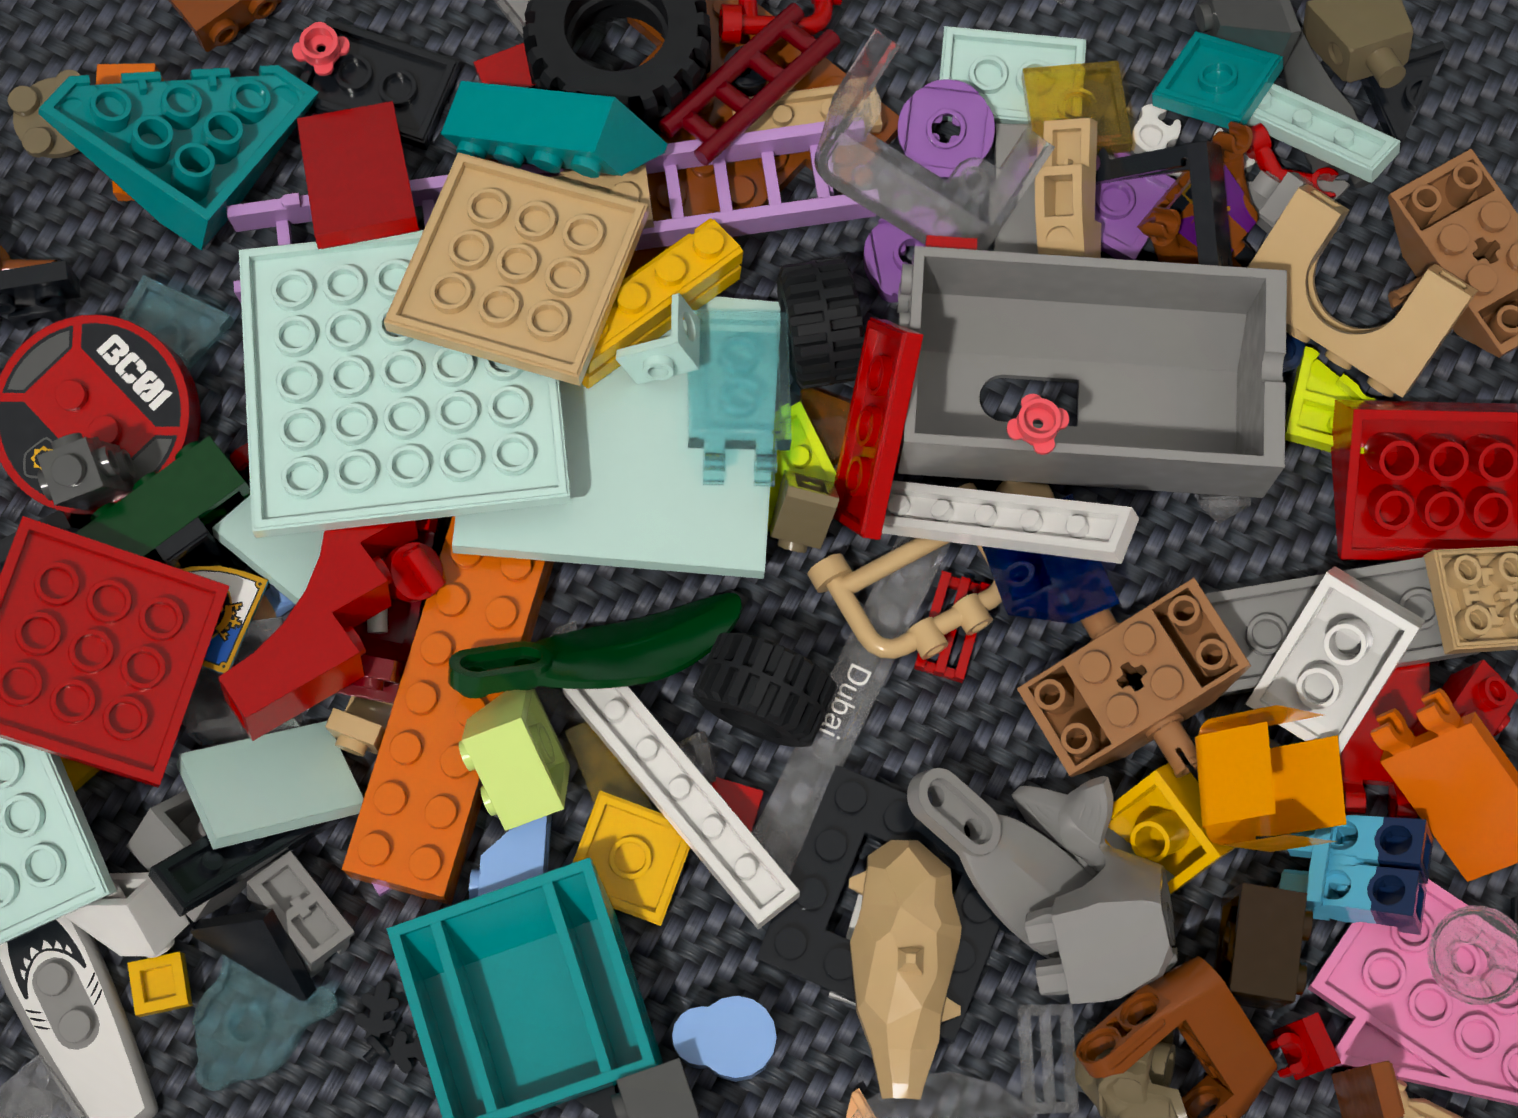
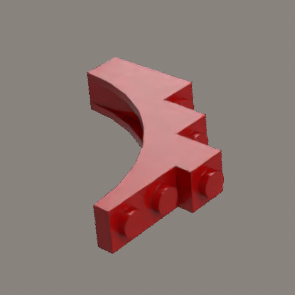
(317, 643)

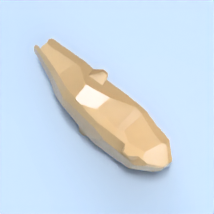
(904, 961)

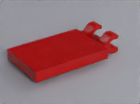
(1362, 756)

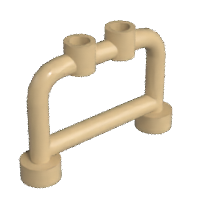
(925, 636)

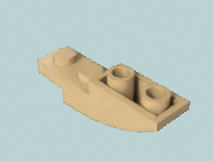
(1067, 191)

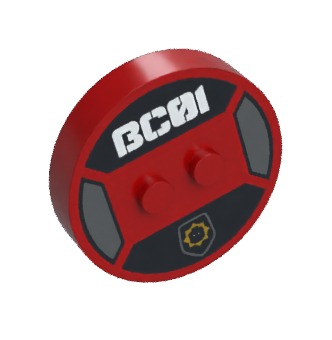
(96, 381)

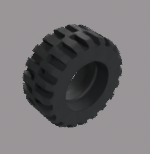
(646, 90)

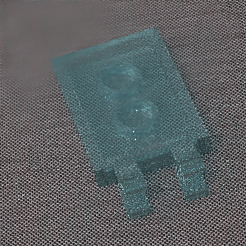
(740, 391)

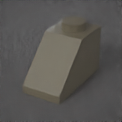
(803, 512)

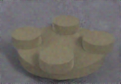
(34, 131)

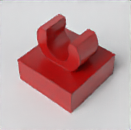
(1304, 1047)

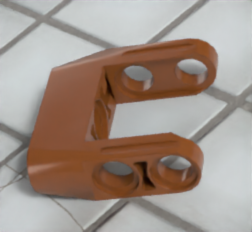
(1210, 1022)

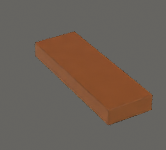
(1368, 1092)

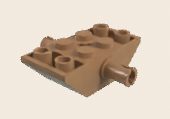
(1470, 230)
(1100, 719)

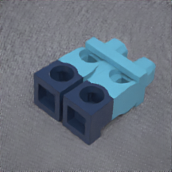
(1369, 874)

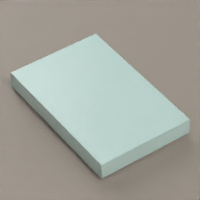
(995, 62)
(280, 559)
(269, 784)

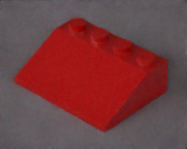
(1425, 477)

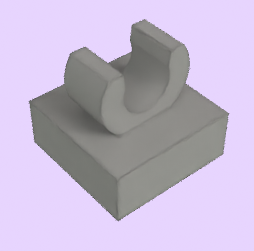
(1277, 192)

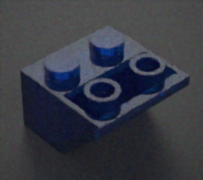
(1050, 584)

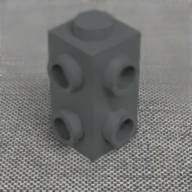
(85, 472)

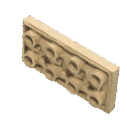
(1475, 598)

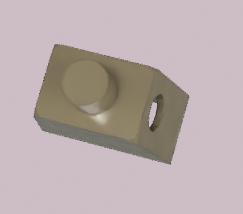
(1360, 38)

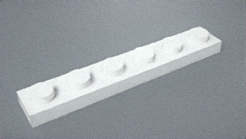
(1010, 521)
(687, 801)

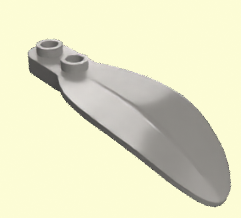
(1004, 858)

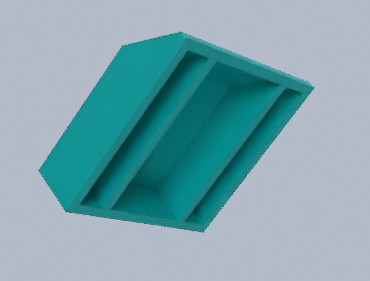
(524, 996)

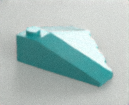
(182, 142)

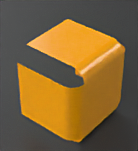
(1264, 789)

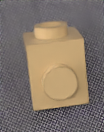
(360, 725)

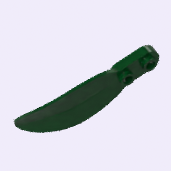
(599, 655)

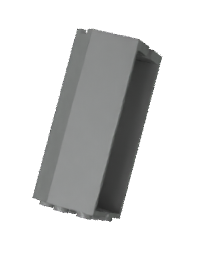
(1166, 358)

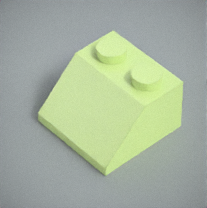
(516, 758)

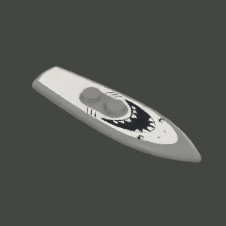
(77, 1019)

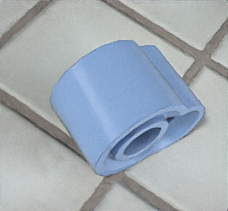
(728, 1038)

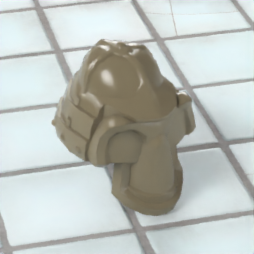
(1140, 1090)

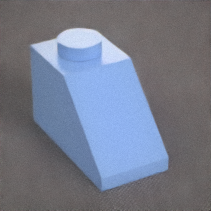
(513, 858)

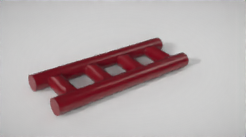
(749, 110)

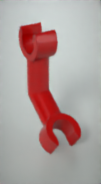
(1266, 160)

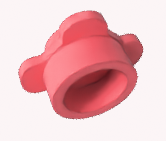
(320, 35)
(1038, 408)

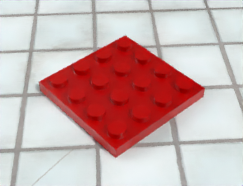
(99, 650)

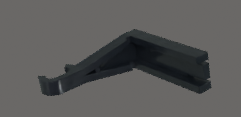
(1207, 188)

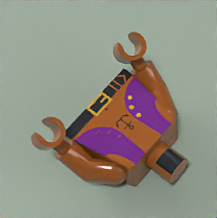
(1172, 221)

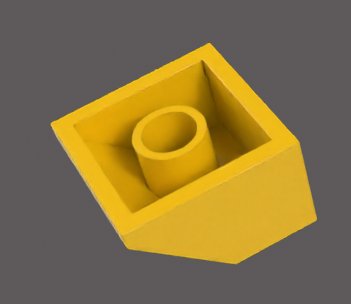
(1165, 825)

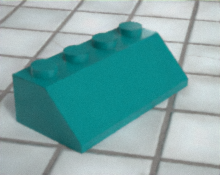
(549, 129)

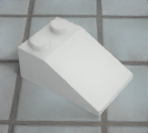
(1337, 657)

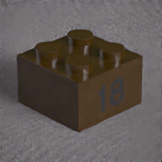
(1262, 945)

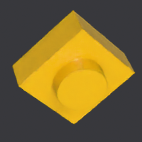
(159, 984)

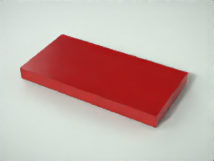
(356, 175)
(875, 425)

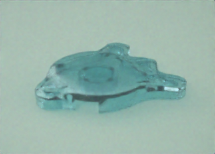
(250, 1026)

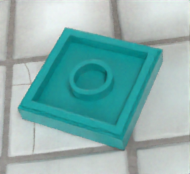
(1217, 80)

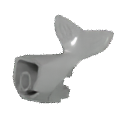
(1116, 926)

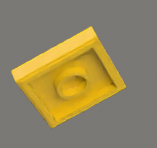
(634, 855)

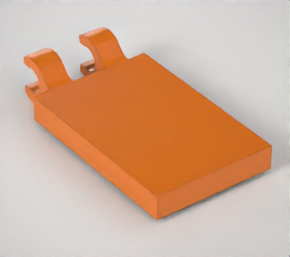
(1455, 782)

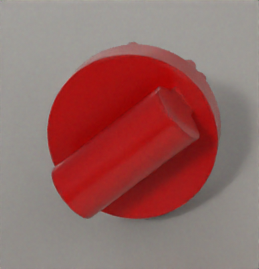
(415, 572)

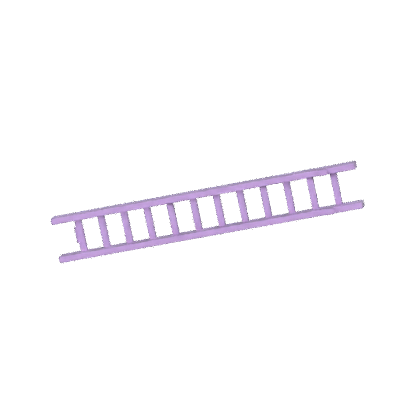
(678, 155)

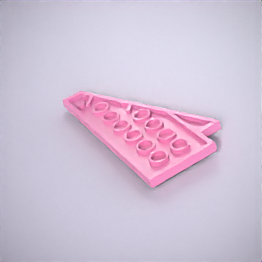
(1408, 1019)

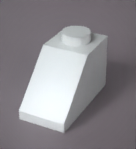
(133, 919)

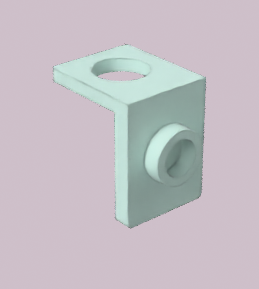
(668, 355)

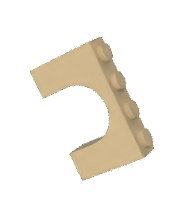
(1388, 353)

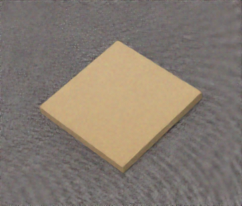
(517, 268)

